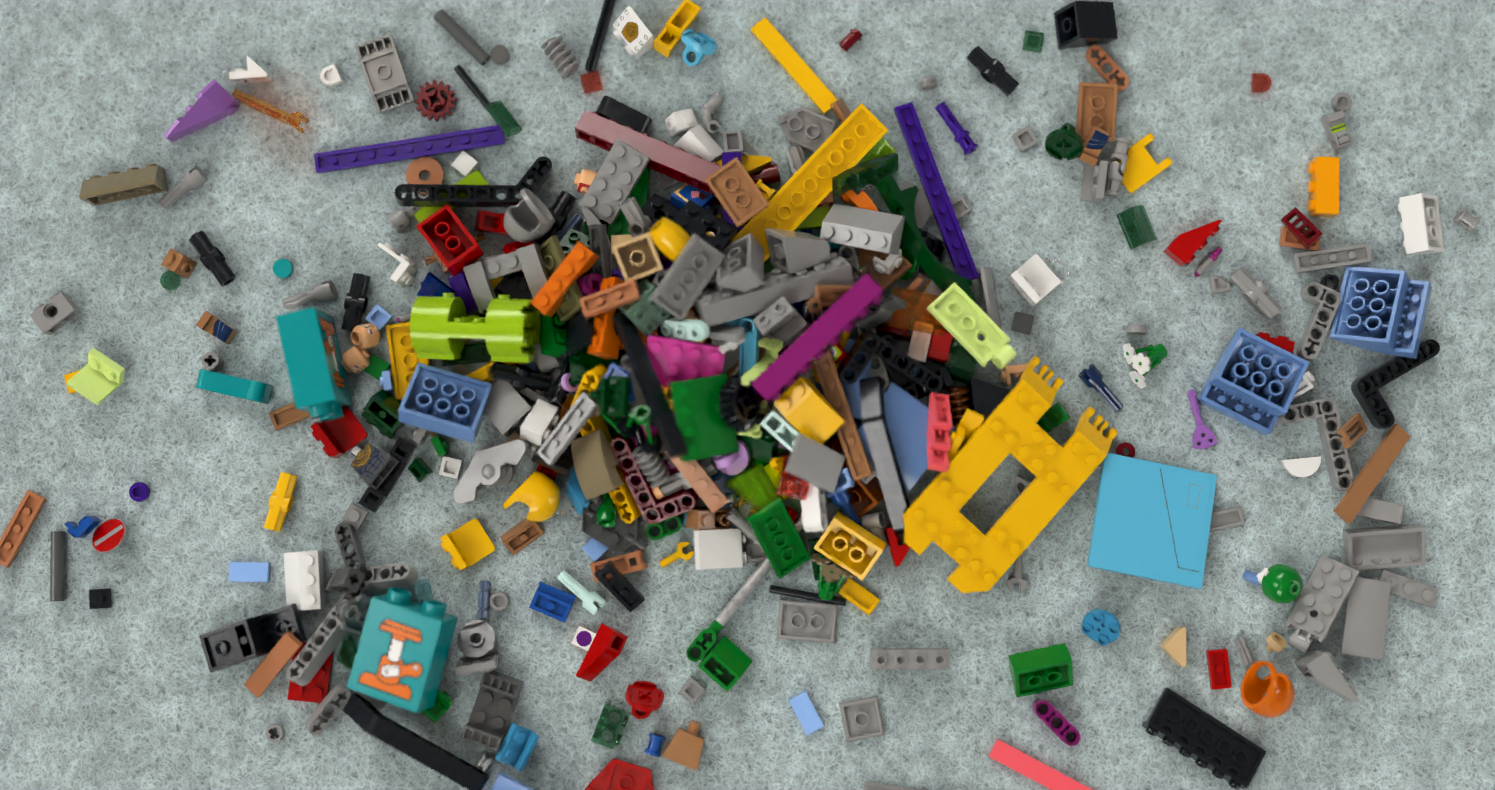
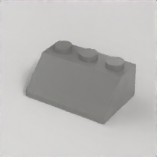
(742, 265)

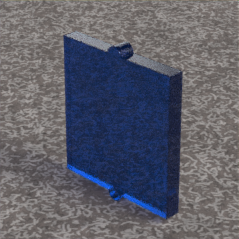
(434, 286)

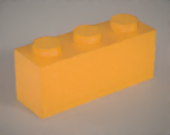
(1323, 187)

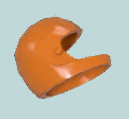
(1277, 689)

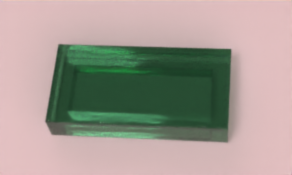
(503, 118)

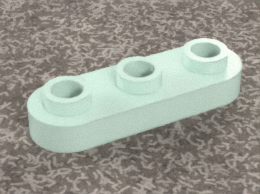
(686, 329)

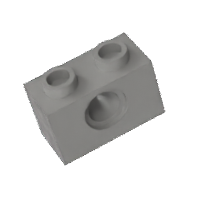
(65, 312)

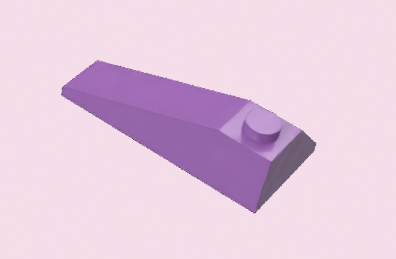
(212, 105)

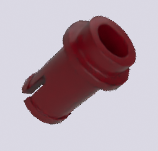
(854, 36)

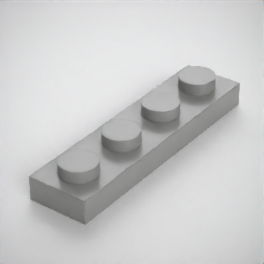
(1331, 258)
(567, 428)

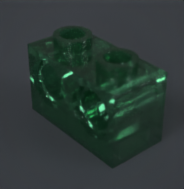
(605, 724)

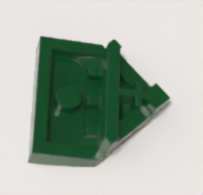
(613, 396)

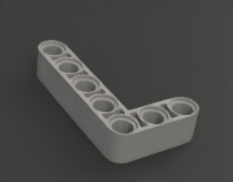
(1326, 436)

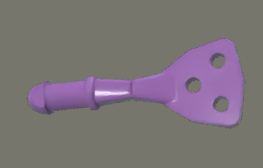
(1200, 427)

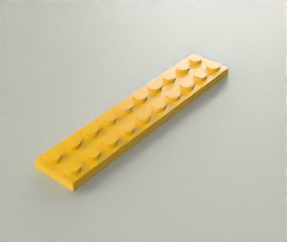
(814, 178)

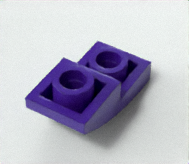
(461, 286)

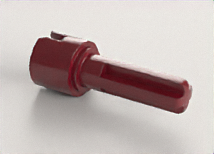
(768, 174)

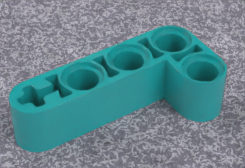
(234, 386)

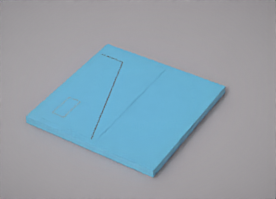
(1152, 521)

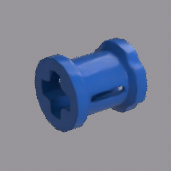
(655, 744)

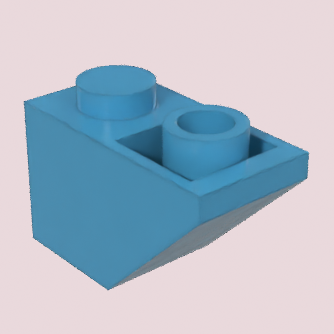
(575, 493)

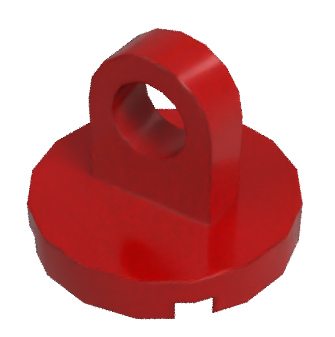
(644, 697)

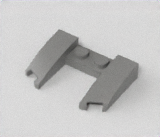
(481, 273)

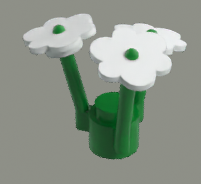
(1141, 363)

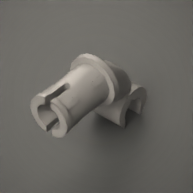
(708, 112)

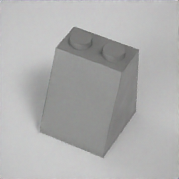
(795, 250)
(506, 407)

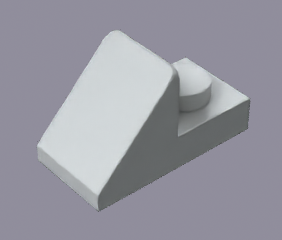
(253, 73)

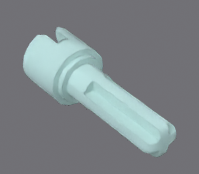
(589, 598)

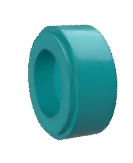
(283, 268)

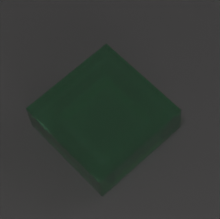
(1032, 41)

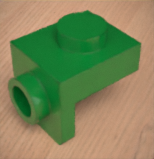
(1053, 417)
(442, 704)

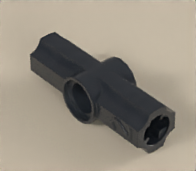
(992, 71)
(559, 211)
(212, 258)
(355, 301)
(520, 376)

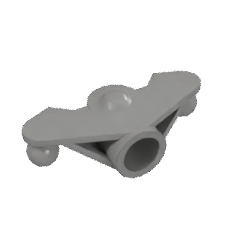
(489, 467)

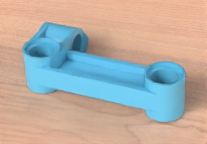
(749, 349)

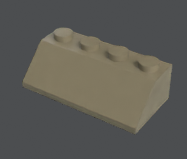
(124, 185)

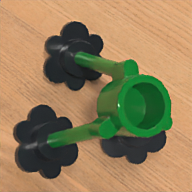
(642, 417)

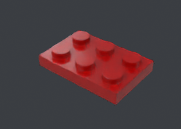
(318, 686)

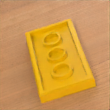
(402, 357)

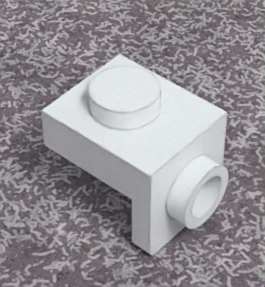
(681, 121)
(889, 264)

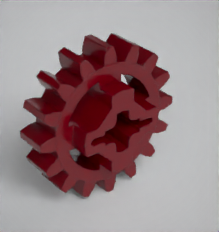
(433, 108)

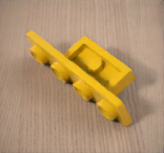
(967, 426)

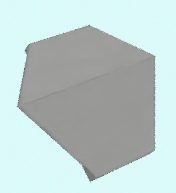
(735, 142)

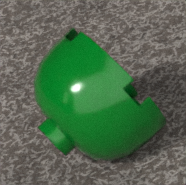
(1282, 584)

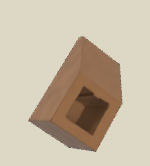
(703, 519)

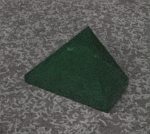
(347, 652)

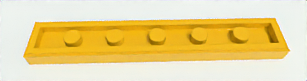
(794, 65)

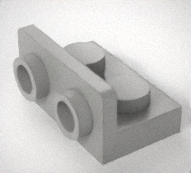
(1094, 182)

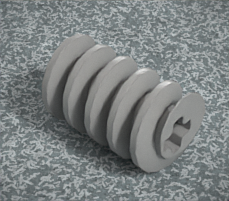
(560, 56)
(651, 466)

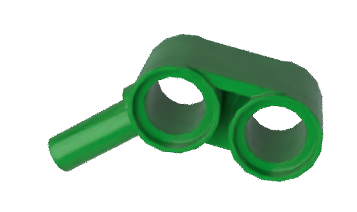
(663, 525)

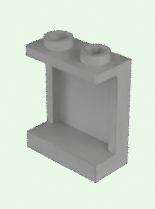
(781, 322)

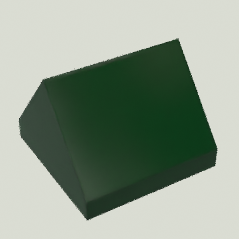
(419, 469)

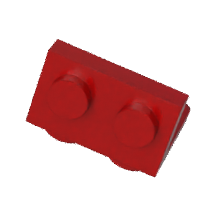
(339, 434)

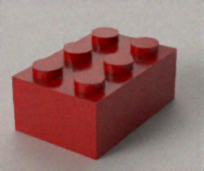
(450, 239)

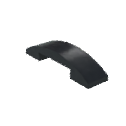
(372, 498)

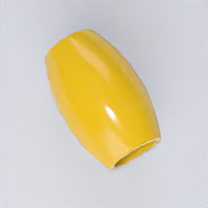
(669, 237)

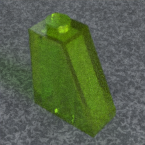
(754, 487)

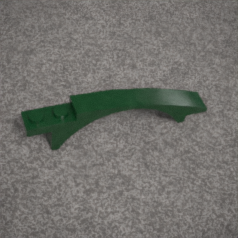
(903, 204)

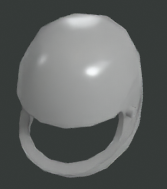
(528, 219)

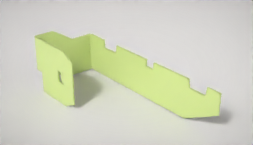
(772, 347)

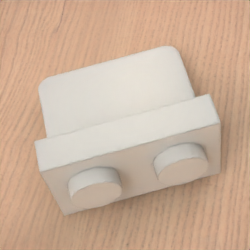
(404, 273)

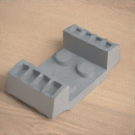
(385, 73)

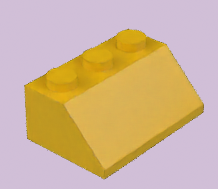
(850, 545)

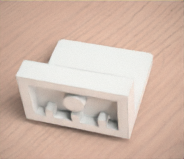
(1034, 280)

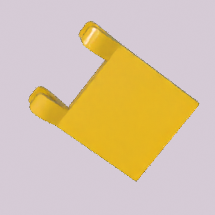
(1141, 166)

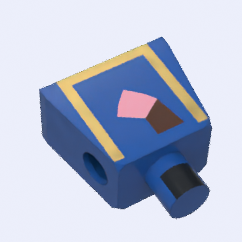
(686, 192)

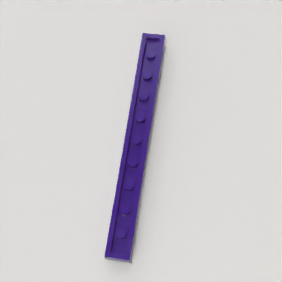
(409, 149)
(935, 191)

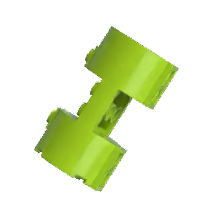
(442, 325)

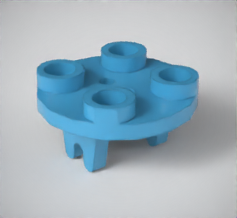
(1101, 626)

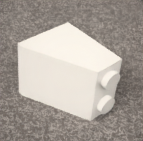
(719, 549)

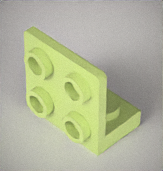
(98, 377)

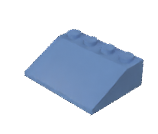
(445, 402)

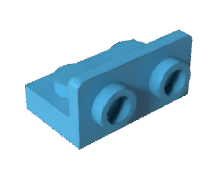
(517, 746)

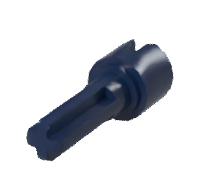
(1093, 378)

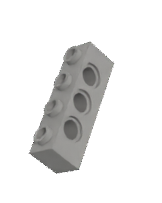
(909, 658)

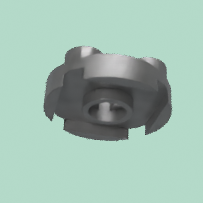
(479, 650)

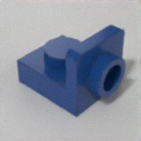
(85, 526)

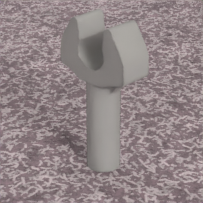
(1017, 576)

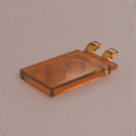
(292, 120)
(915, 314)

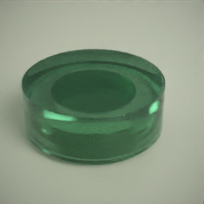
(170, 280)

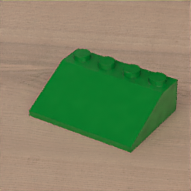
(698, 417)

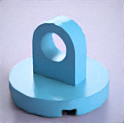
(699, 44)

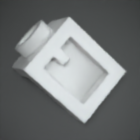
(1305, 384)

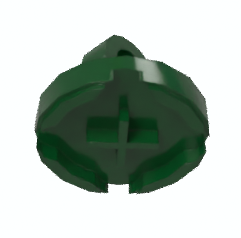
(1064, 143)

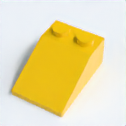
(809, 411)

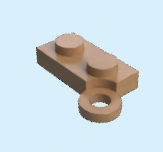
(826, 296)

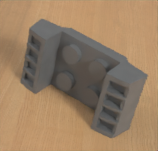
(492, 710)

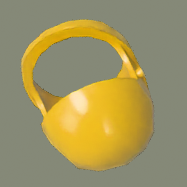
(539, 494)

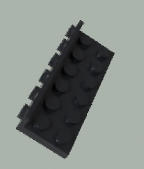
(1204, 739)

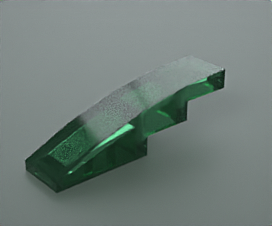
(865, 173)

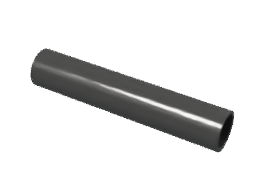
(462, 37)
(57, 566)

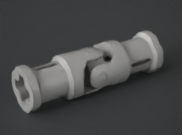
(1116, 170)

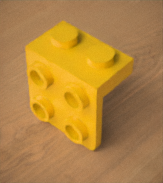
(467, 544)

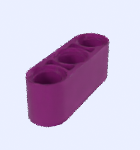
(1064, 726)

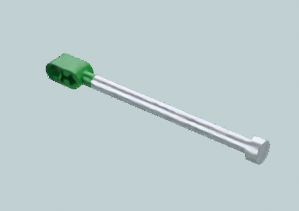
(734, 604)

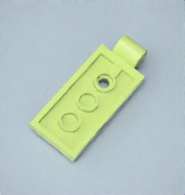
(967, 321)

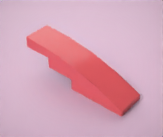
(938, 430)

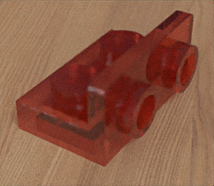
(790, 485)

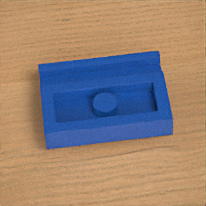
(552, 602)

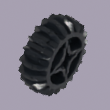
(739, 404)

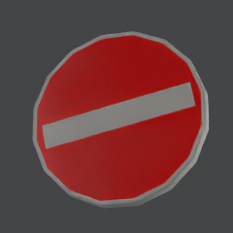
(109, 536)

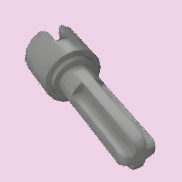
(192, 179)
(401, 218)
(322, 292)

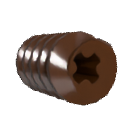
(958, 402)

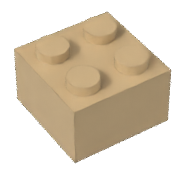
(637, 258)

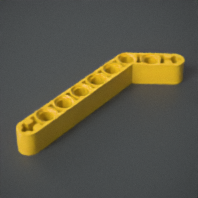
(621, 496)

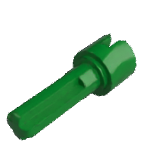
(607, 512)

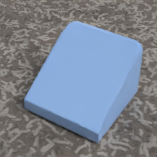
(595, 549)

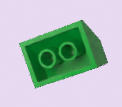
(1041, 670)

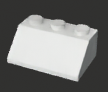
(1421, 224)
(305, 579)

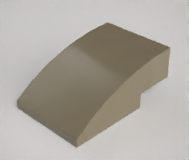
(595, 464)

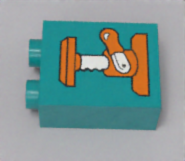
(314, 363)
(403, 650)

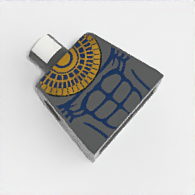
(373, 464)

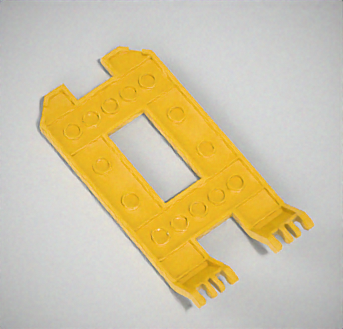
(1057, 477)

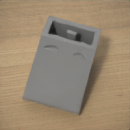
(1321, 670)

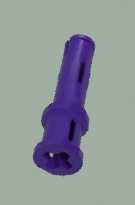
(961, 135)

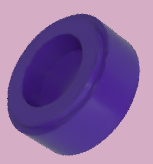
(139, 492)

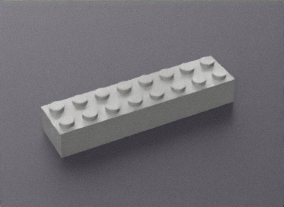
(726, 304)

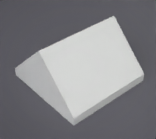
(700, 143)

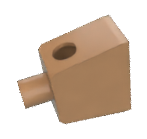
(686, 746)

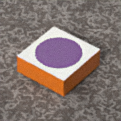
(583, 638)

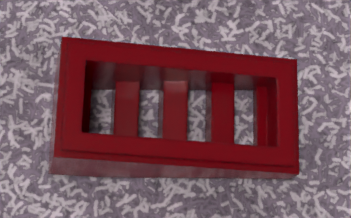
(1302, 238)

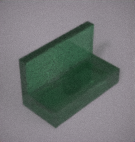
(1136, 226)

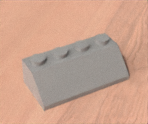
(863, 228)

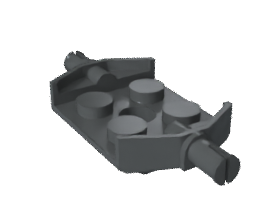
(619, 539)

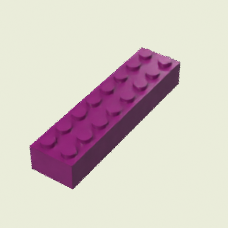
(818, 338)

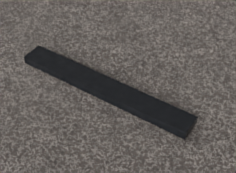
(650, 386)

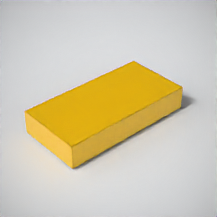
(859, 596)

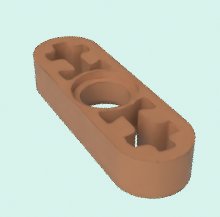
(1102, 54)

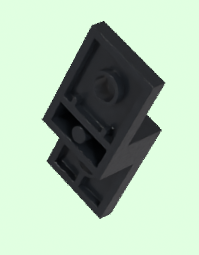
(693, 220)
(250, 637)

